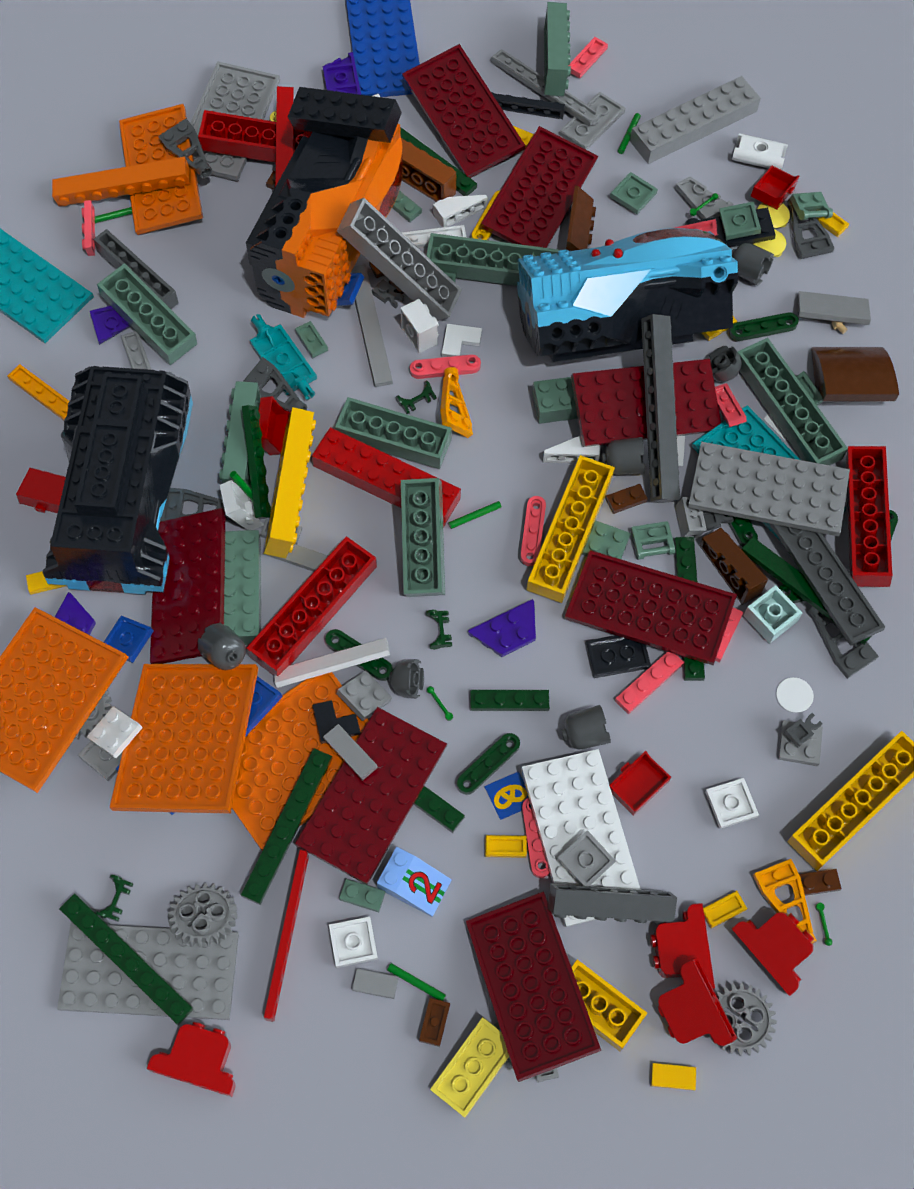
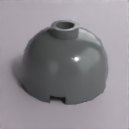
(725, 363)
(407, 678)

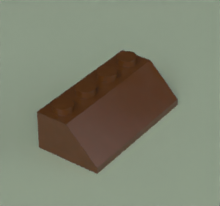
(580, 221)

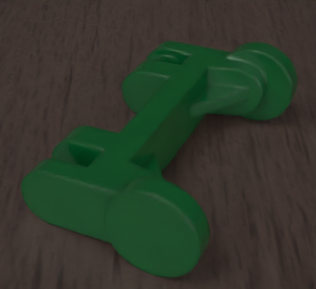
(405, 403)
(437, 616)
(119, 885)

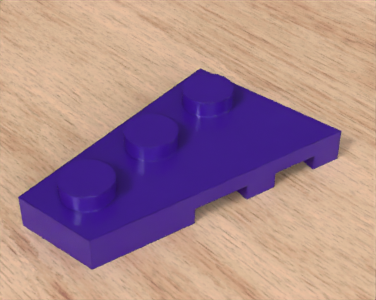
(107, 323)

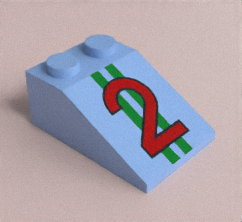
(413, 882)

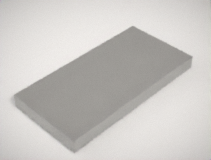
(585, 135)
(834, 308)

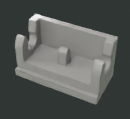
(690, 520)

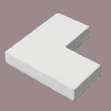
(458, 335)

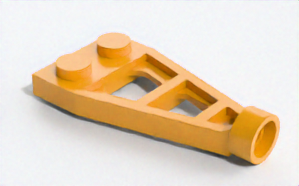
(460, 422)
(778, 876)

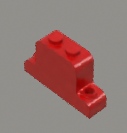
(682, 942)
(778, 947)
(695, 1009)
(197, 1059)

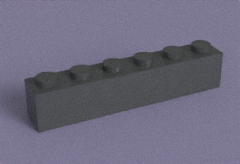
(117, 254)
(611, 903)

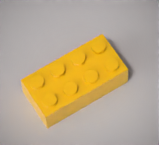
(610, 1011)

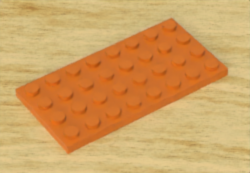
(142, 145)

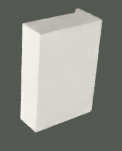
(239, 506)

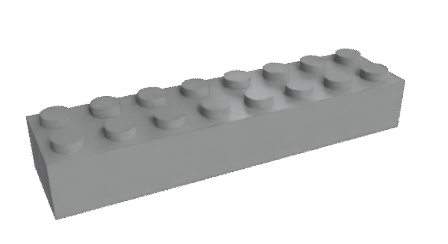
(694, 119)
(398, 258)

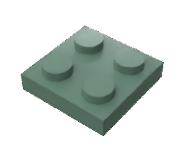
(633, 193)
(739, 220)
(607, 540)

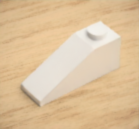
(455, 209)
(570, 451)

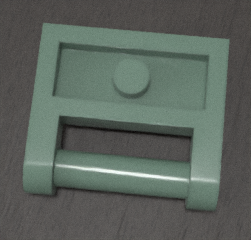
(806, 202)
(652, 534)

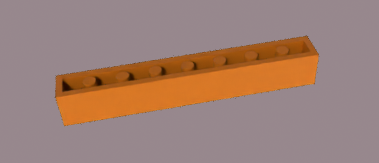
(121, 181)

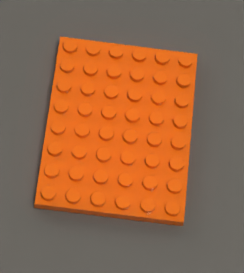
(47, 692)
(188, 741)
(278, 752)

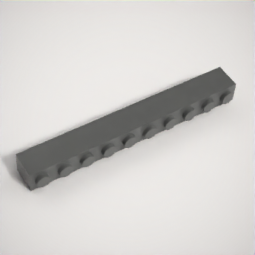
(660, 408)

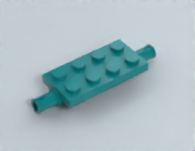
(280, 350)

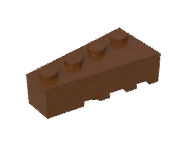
(733, 565)

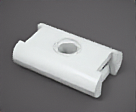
(759, 151)

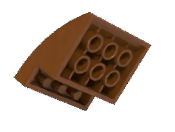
(854, 374)

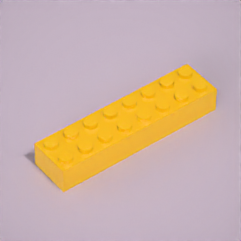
(290, 483)
(570, 529)
(856, 802)

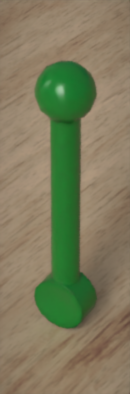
(693, 211)
(448, 715)
(820, 907)

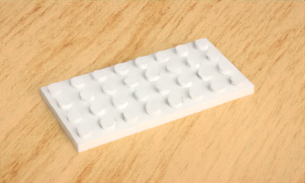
(568, 800)

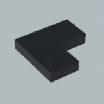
(327, 720)

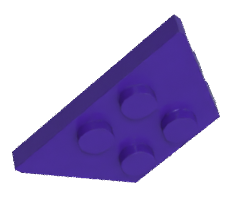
(342, 75)
(75, 615)
(509, 630)

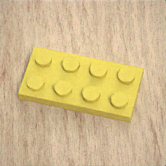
(472, 1068)

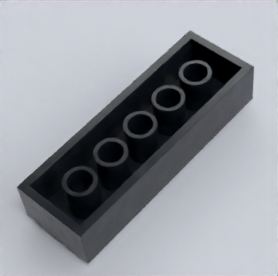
(345, 114)

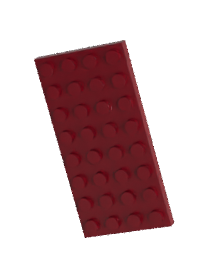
(463, 111)
(539, 190)
(614, 402)
(192, 585)
(651, 607)
(362, 817)
(532, 987)

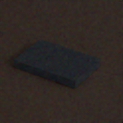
(616, 656)

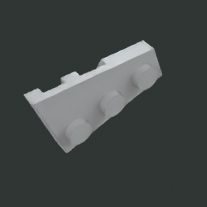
(696, 194)

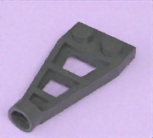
(177, 135)
(812, 246)
(262, 373)
(175, 501)
(849, 663)

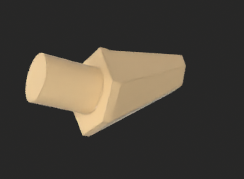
(839, 325)

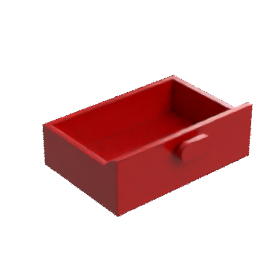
(774, 187)
(272, 424)
(41, 490)
(639, 782)

